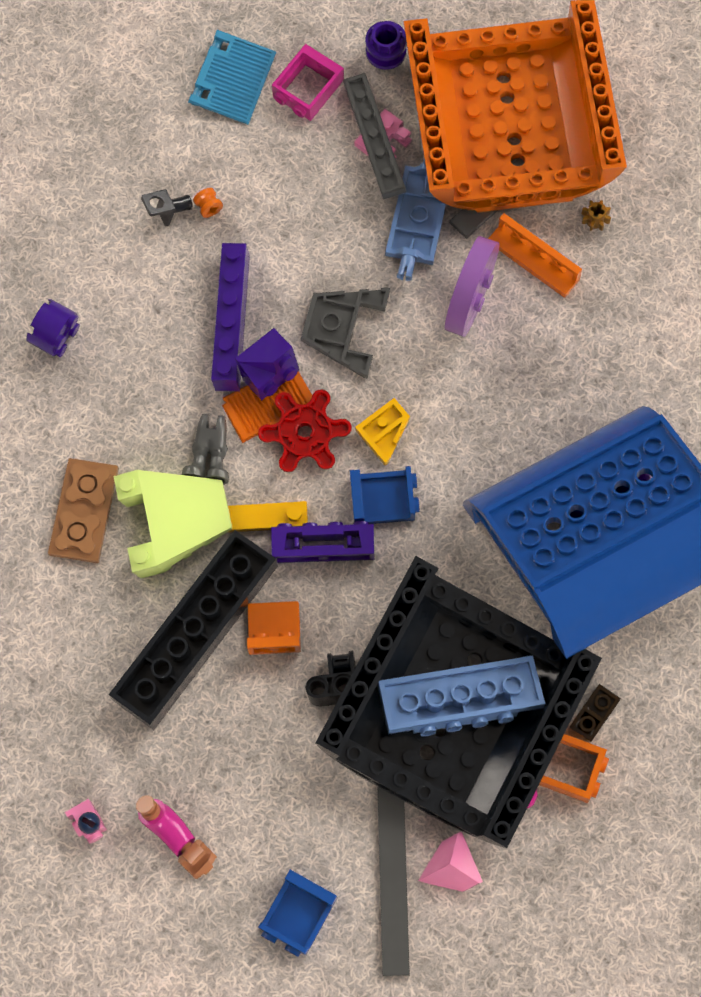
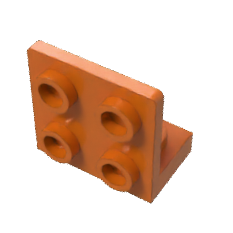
(273, 628)

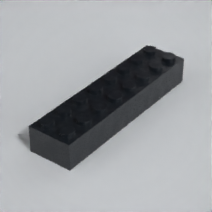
(193, 630)

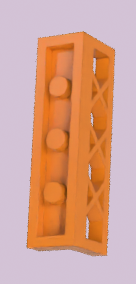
(536, 256)

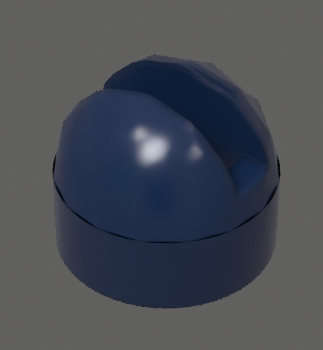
(86, 828)

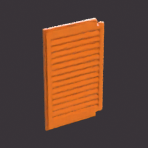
(250, 413)

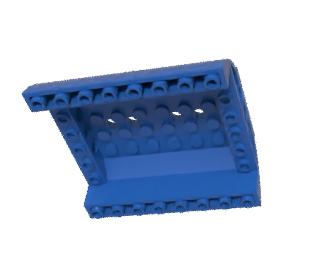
(625, 549)

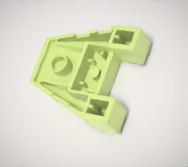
(180, 516)

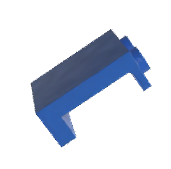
(384, 496)
(297, 914)

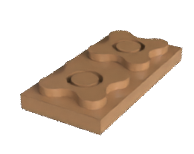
(83, 510)

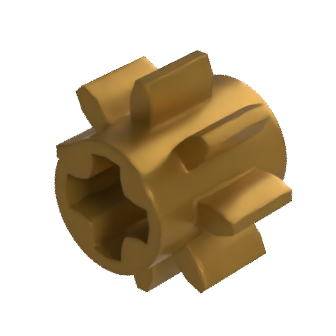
(589, 215)

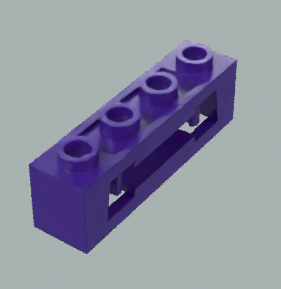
(287, 547)

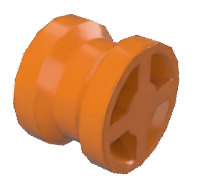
(208, 202)

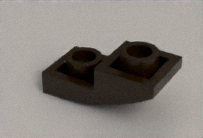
(595, 712)

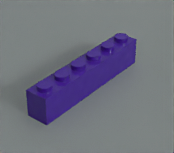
(230, 316)

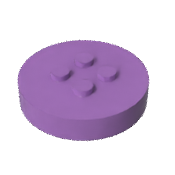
(471, 286)

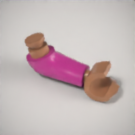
(175, 834)

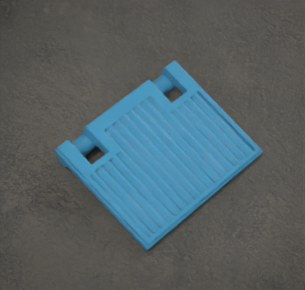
(232, 77)

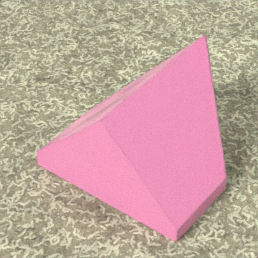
(452, 866)

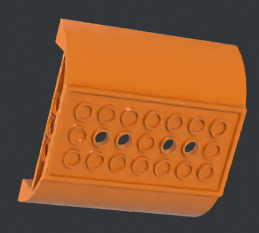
(558, 111)

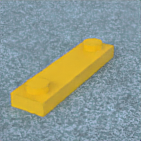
(264, 516)

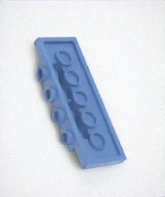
(461, 696)

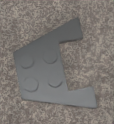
(332, 324)

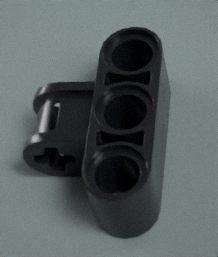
(340, 671)

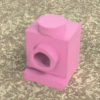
(77, 811)

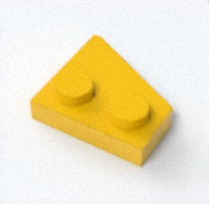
(384, 429)

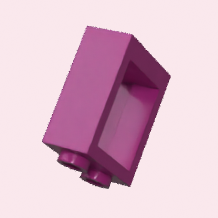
(318, 63)

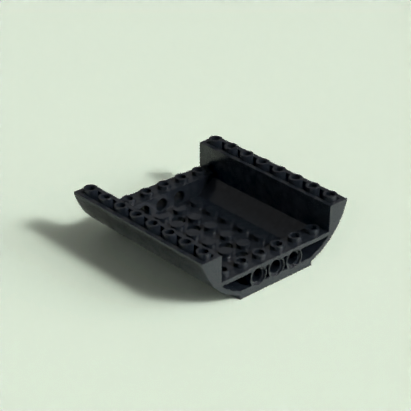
(476, 775)

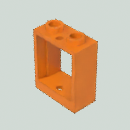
(592, 786)

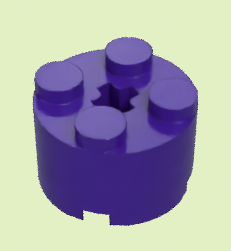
(53, 327)

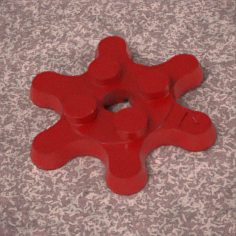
(310, 415)

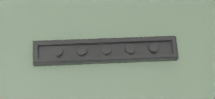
(374, 136)

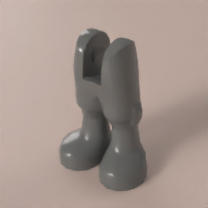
(209, 442)

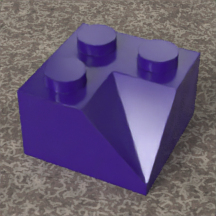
(267, 364)

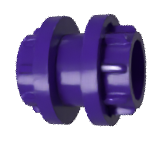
(386, 45)

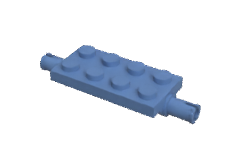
(415, 223)

